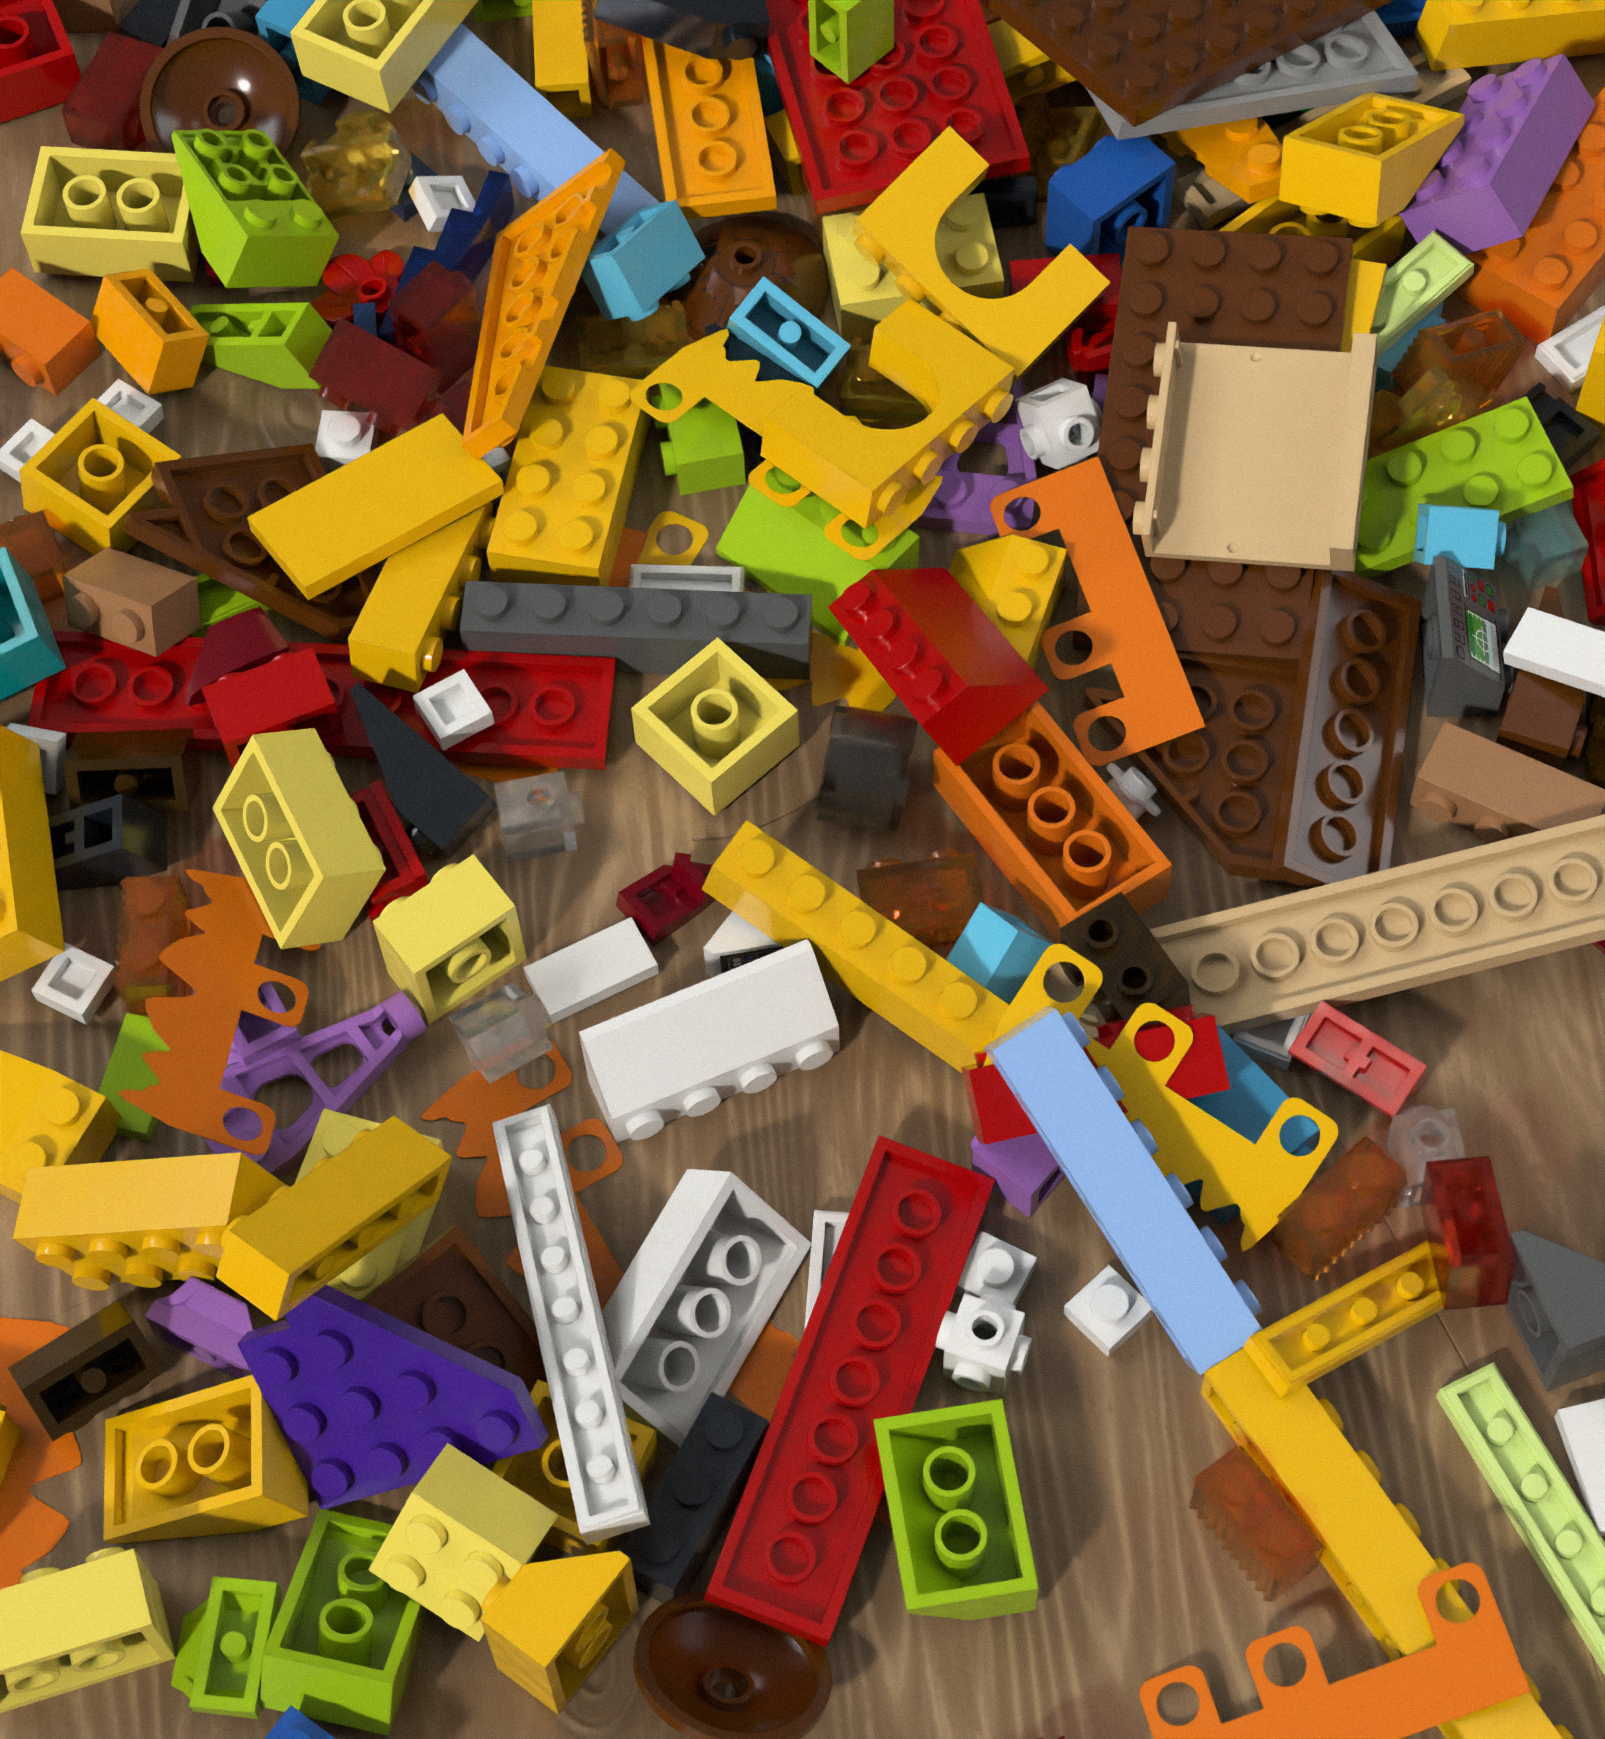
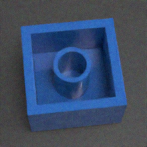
(1107, 192)

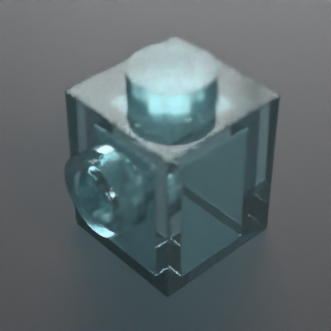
(1545, 546)

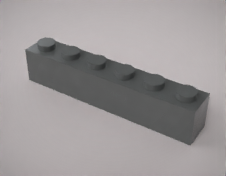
(640, 626)

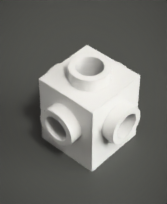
(1060, 424)
(979, 1362)

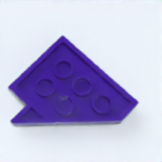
(380, 1399)

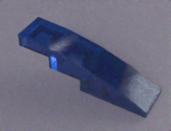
(465, 239)

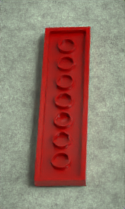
(856, 1363)

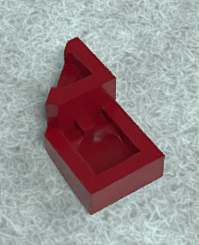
(234, 646)
(666, 897)

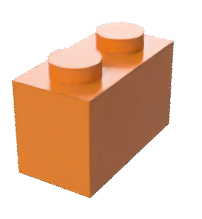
(43, 335)

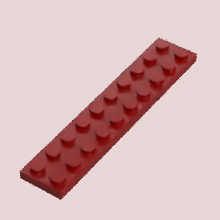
(541, 704)

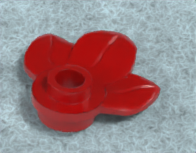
(357, 281)

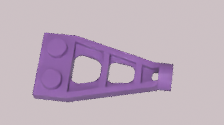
(965, 497)
(364, 1032)

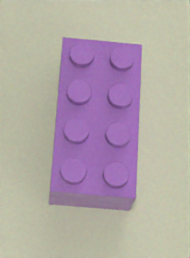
(1503, 156)

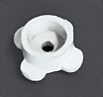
(1133, 790)

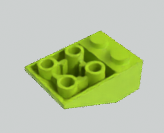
(252, 210)

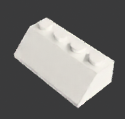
(711, 1042)
(697, 1299)

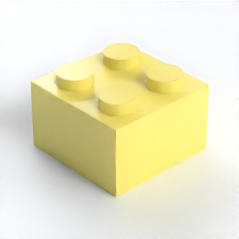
(716, 726)
(450, 938)
(460, 1538)

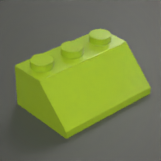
(791, 555)
(957, 1512)

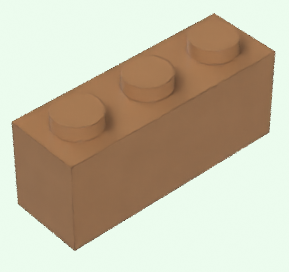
(1498, 789)

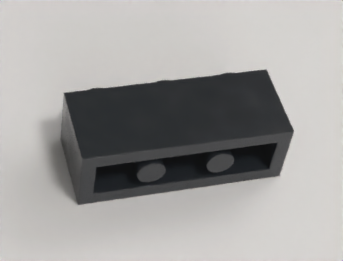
(695, 1499)

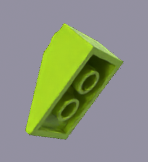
(342, 1631)

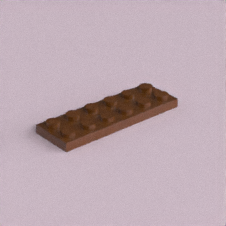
(1346, 731)

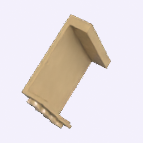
(1257, 453)

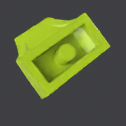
(224, 1645)

